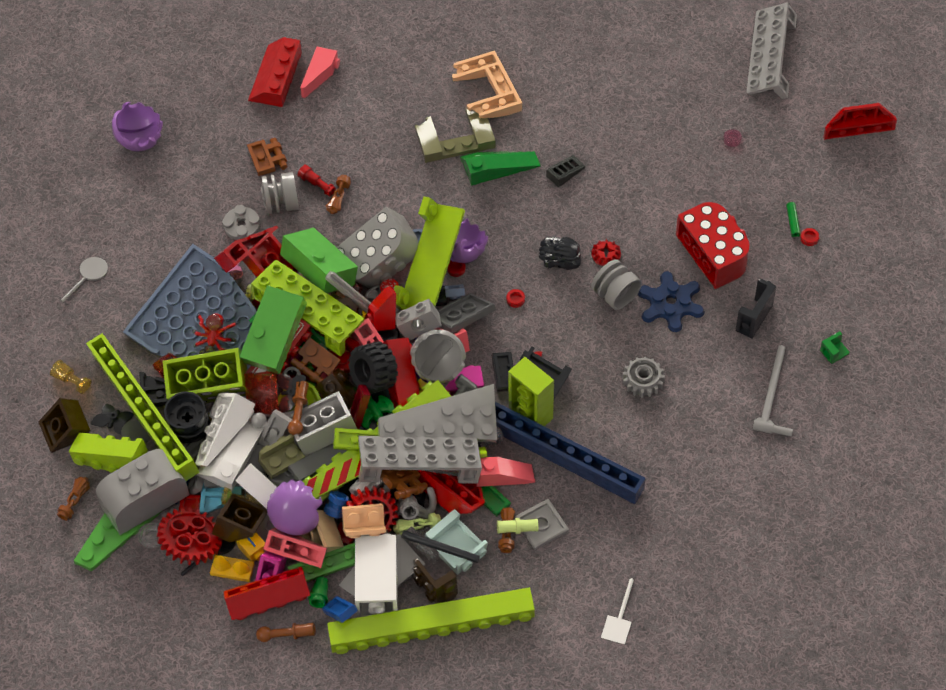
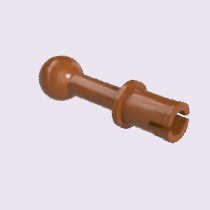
(295, 426)
(264, 633)

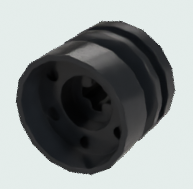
(187, 416)

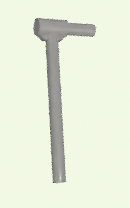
(764, 424)

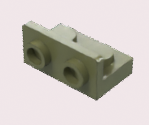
(279, 456)

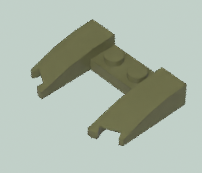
(433, 149)

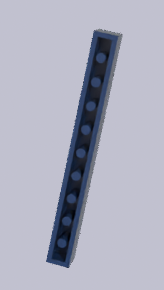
(569, 454)

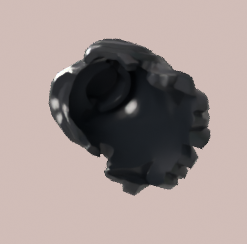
(560, 252)

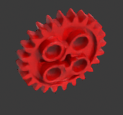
(188, 536)

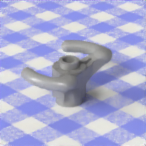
(410, 508)

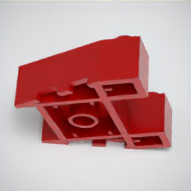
(255, 251)

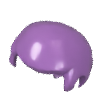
(136, 127)
(469, 243)
(293, 508)

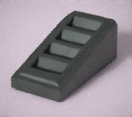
(551, 173)

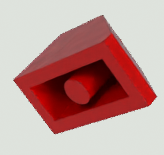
(383, 310)

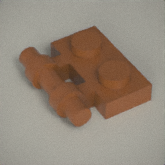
(261, 156)
(318, 356)
(399, 479)

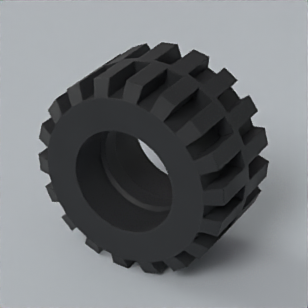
(373, 367)

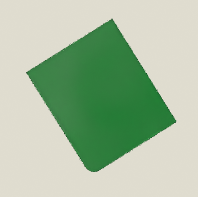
(833, 348)

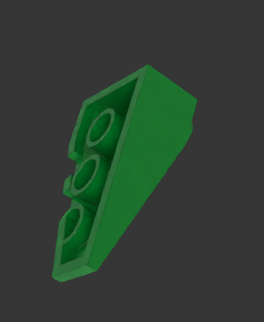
(493, 165)

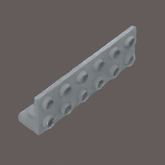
(768, 50)
(419, 454)

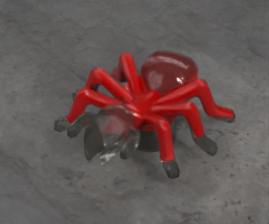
(213, 332)

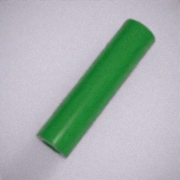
(793, 219)

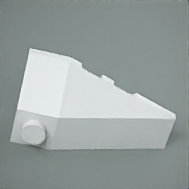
(228, 417)
(232, 458)

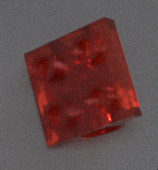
(262, 390)

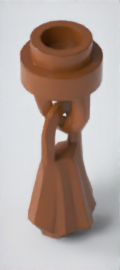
(334, 204)
(80, 486)
(506, 544)

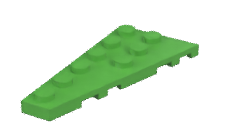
(103, 542)

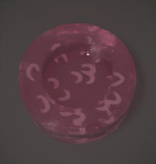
(732, 138)

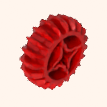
(367, 496)

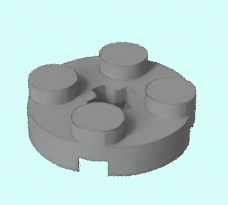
(241, 213)

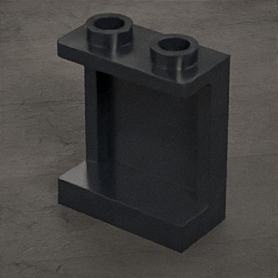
(750, 320)
(557, 374)

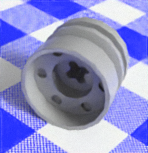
(280, 193)
(616, 284)

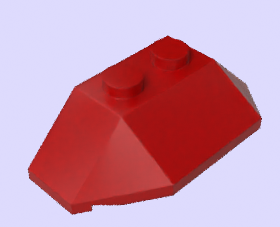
(859, 121)
(453, 495)

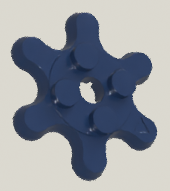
(671, 312)

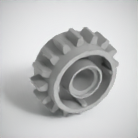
(647, 368)

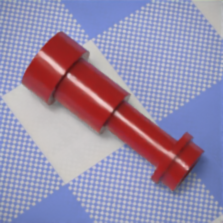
(307, 173)

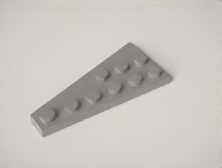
(456, 416)

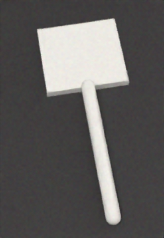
(616, 628)

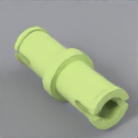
(517, 526)

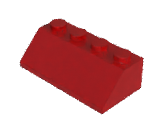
(276, 72)

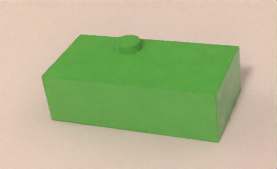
(315, 257)
(273, 329)

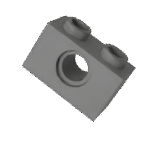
(418, 319)

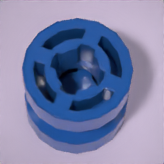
(336, 502)

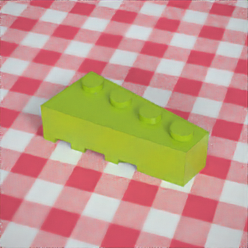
(106, 452)

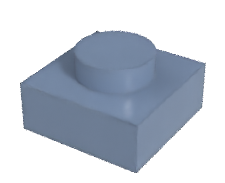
(455, 291)

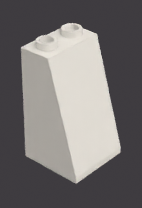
(376, 574)

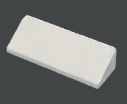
(256, 484)

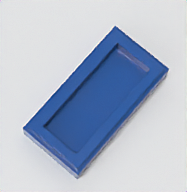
(339, 609)

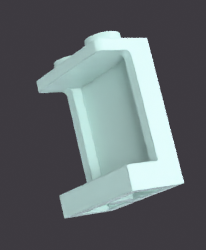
(456, 534)

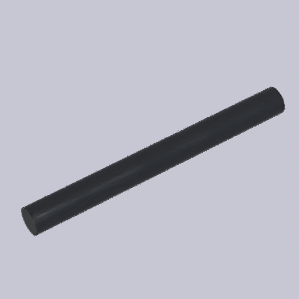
(440, 546)

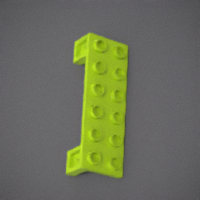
(431, 255)
(322, 310)

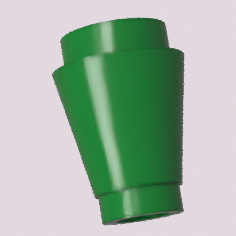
(319, 593)

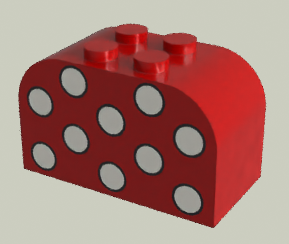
(714, 242)

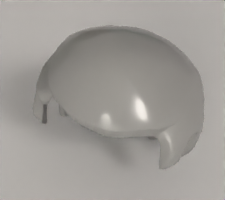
(438, 356)

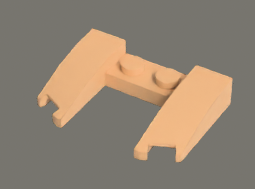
(488, 64)

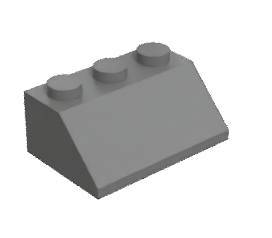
(320, 421)

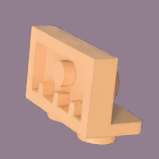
(363, 520)

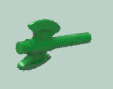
(376, 410)

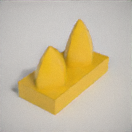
(232, 568)

